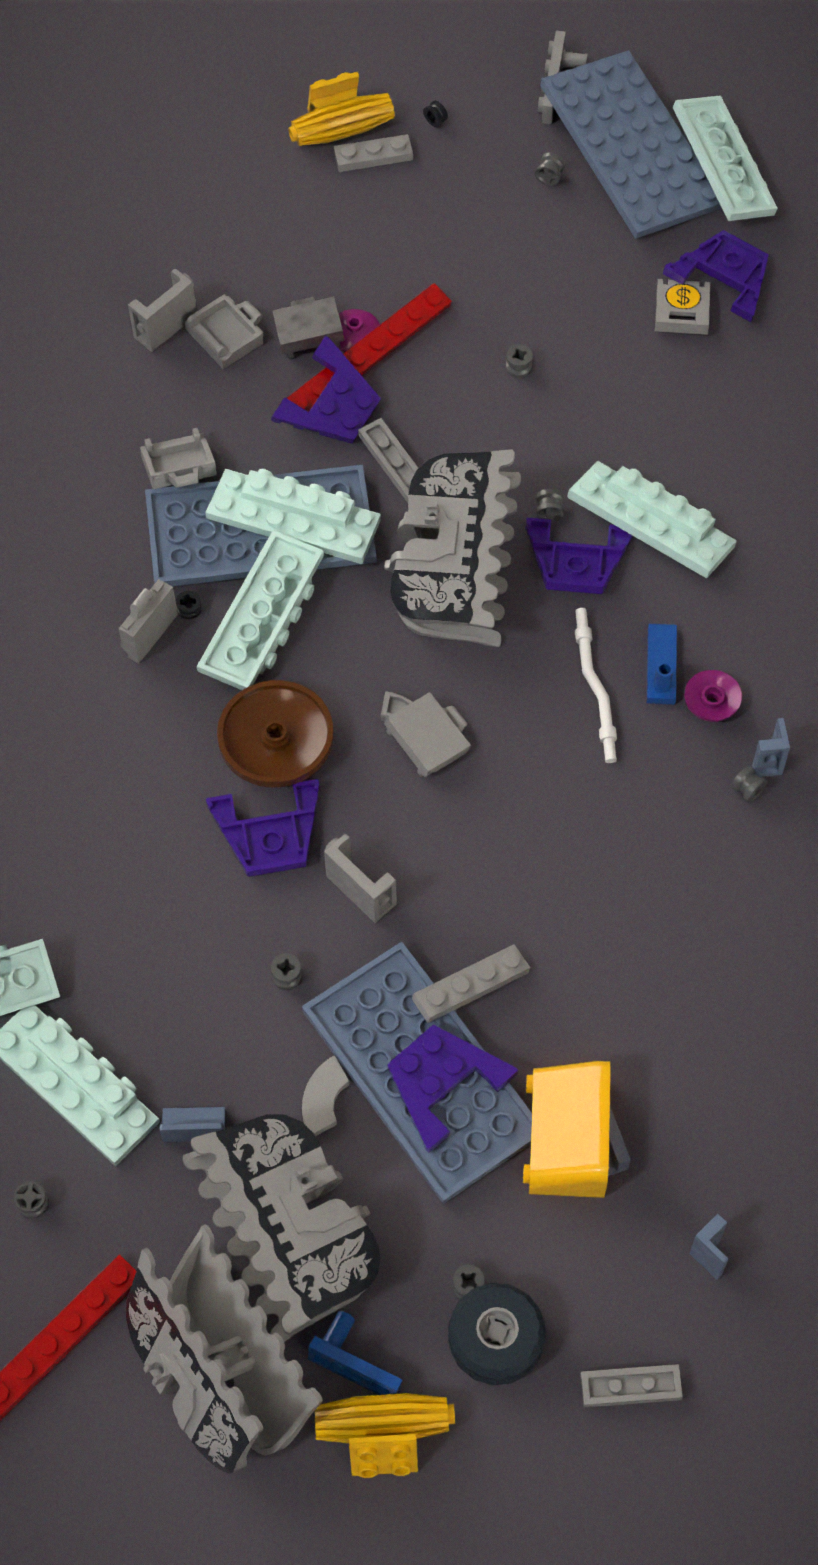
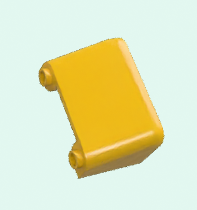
(569, 1130)

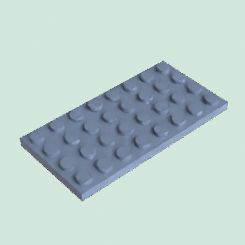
(631, 143)
(200, 550)
(372, 1021)

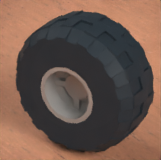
(496, 1333)

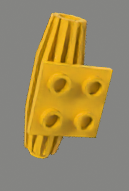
(339, 112)
(383, 1429)

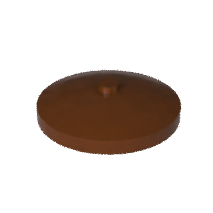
(275, 733)

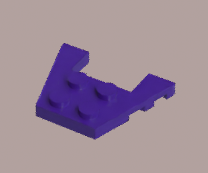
(730, 262)
(342, 404)
(576, 565)
(269, 841)
(434, 1068)

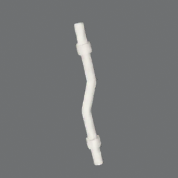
(607, 731)

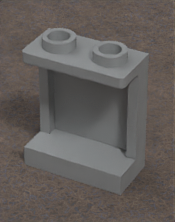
(165, 315)
(370, 897)

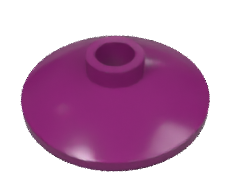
(363, 322)
(713, 685)

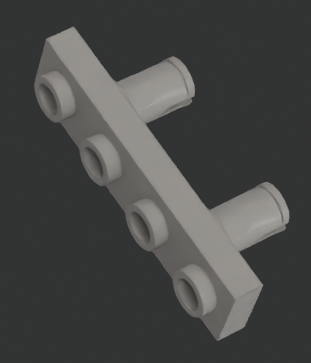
(559, 60)

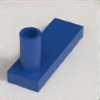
(661, 663)
(330, 1356)

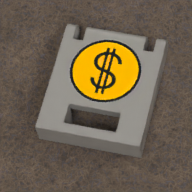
(682, 301)

